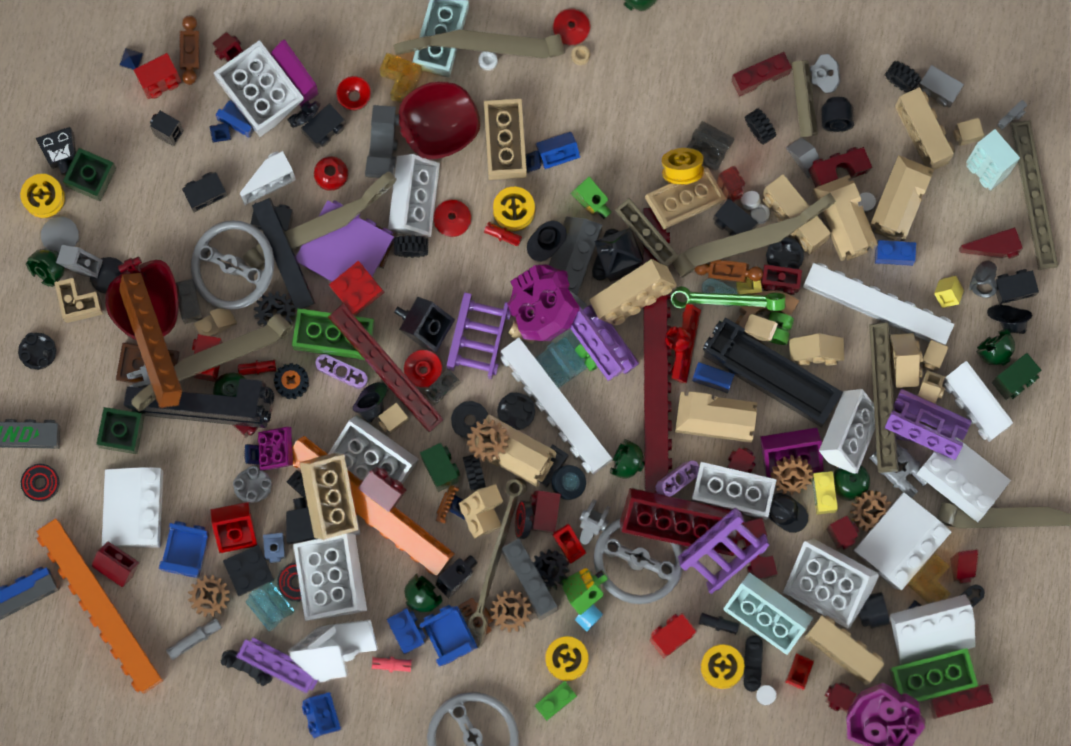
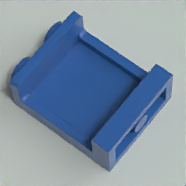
(184, 550)
(449, 634)

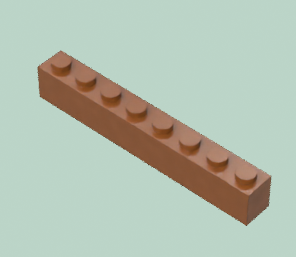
(150, 340)

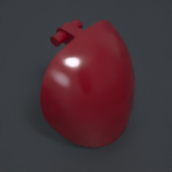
(438, 119)
(160, 288)

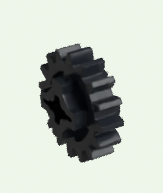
(282, 309)
(553, 570)

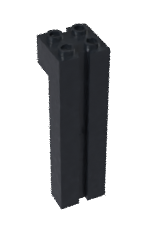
(770, 372)
(248, 408)

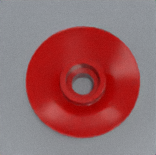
(573, 35)
(453, 227)
(423, 359)

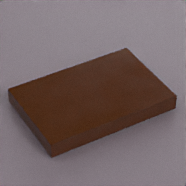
(132, 360)

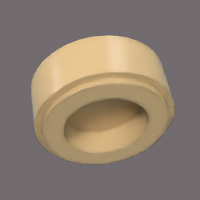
(580, 55)

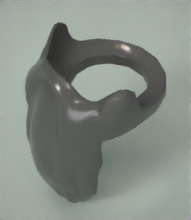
(984, 274)

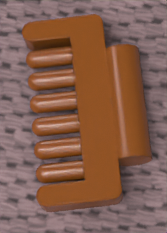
(445, 503)
(473, 605)

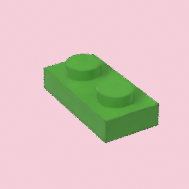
(555, 701)

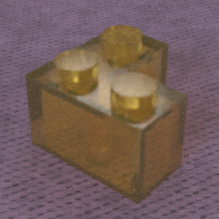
(403, 72)
(926, 582)

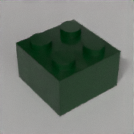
(89, 174)
(1014, 378)
(120, 430)
(439, 466)

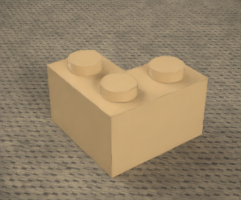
(76, 306)
(817, 349)
(906, 360)
(480, 511)

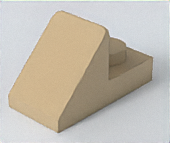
(216, 322)
(760, 328)

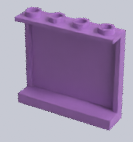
(341, 249)

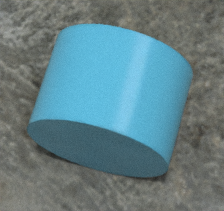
(589, 618)

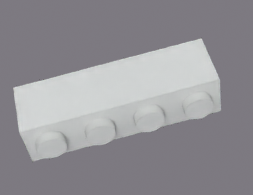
(414, 196)
(977, 402)
(849, 431)
(733, 489)

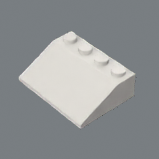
(258, 88)
(368, 447)
(966, 481)
(132, 507)
(902, 541)
(330, 577)
(830, 582)
(933, 629)

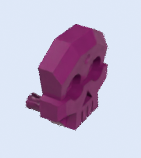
(535, 292)
(871, 712)

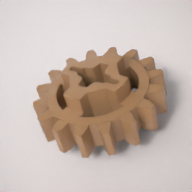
(484, 446)
(792, 474)
(870, 503)
(198, 603)
(521, 603)

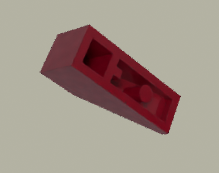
(997, 245)
(964, 566)

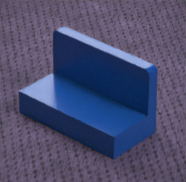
(235, 119)
(558, 150)
(713, 377)

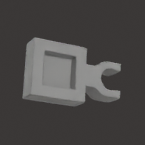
(1017, 112)

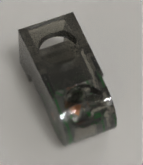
(442, 387)

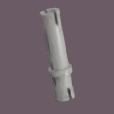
(202, 633)

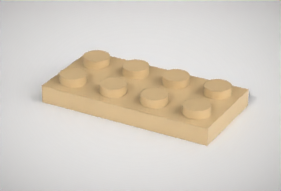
(681, 201)

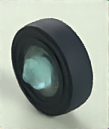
(569, 482)

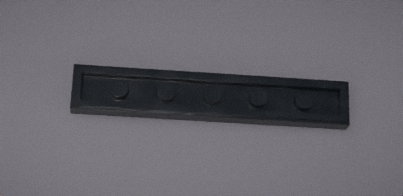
(283, 254)

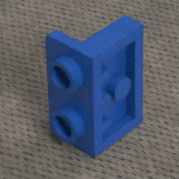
(406, 631)
(321, 715)

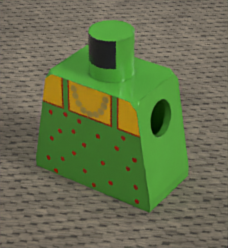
(584, 195)
(584, 589)

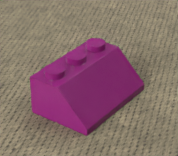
(295, 71)
(796, 443)

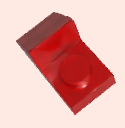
(569, 543)
(799, 671)

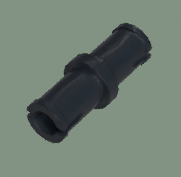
(718, 623)

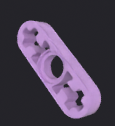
(326, 370)
(671, 478)

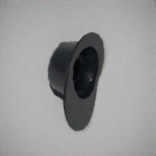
(546, 240)
(1010, 317)
(370, 401)
(788, 513)

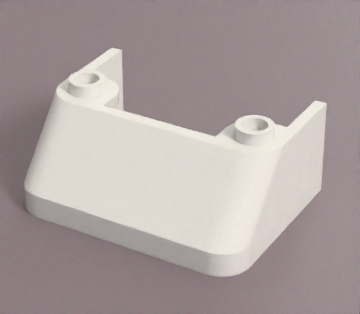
(328, 646)

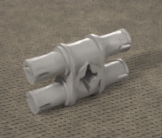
(899, 479)

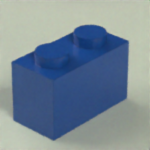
(895, 253)

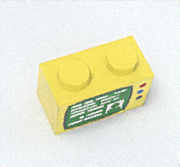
(824, 493)

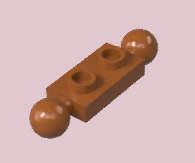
(189, 50)
(730, 271)

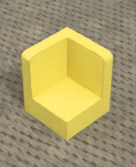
(749, 287)
(949, 291)

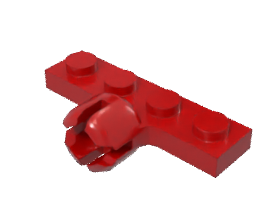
(683, 341)

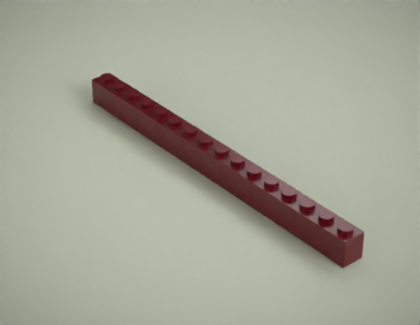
(656, 379)

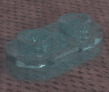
(719, 288)

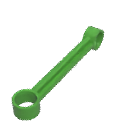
(771, 301)

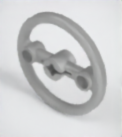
(264, 276)
(646, 562)
(458, 701)

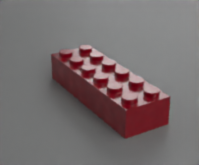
(672, 519)

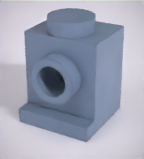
(271, 539)

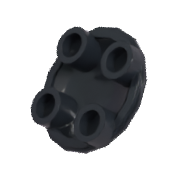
(307, 112)
(785, 253)
(108, 272)
(37, 351)
(516, 410)

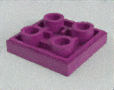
(275, 448)

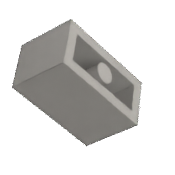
(940, 86)
(79, 261)

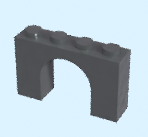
(530, 579)

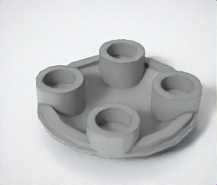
(59, 232)
(252, 485)

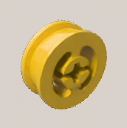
(682, 166)
(37, 184)
(527, 207)
(572, 644)
(724, 651)

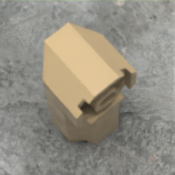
(901, 198)
(846, 219)
(716, 417)
(524, 455)

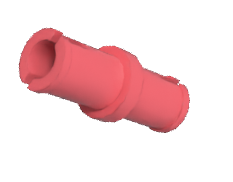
(391, 664)

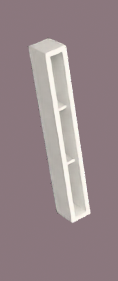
(877, 304)
(556, 406)

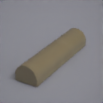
(804, 98)
(646, 232)

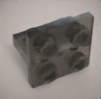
(711, 143)

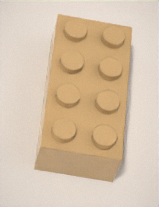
(924, 129)
(505, 139)
(787, 204)
(633, 292)
(329, 496)
(844, 650)

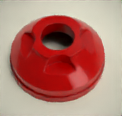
(352, 84)
(331, 182)

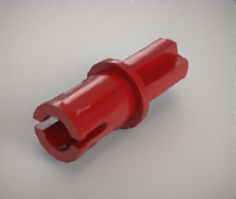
(503, 234)
(257, 367)

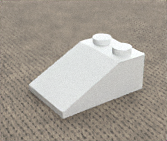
(270, 176)

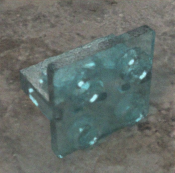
(561, 362)
(269, 605)

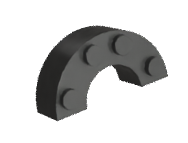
(382, 141)

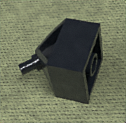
(619, 254)
(425, 323)

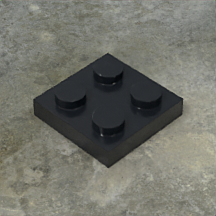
(248, 570)

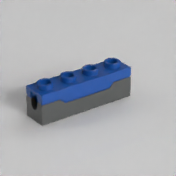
(26, 591)

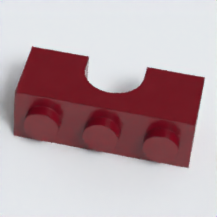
(753, 76)
(854, 162)
(760, 566)
(961, 701)

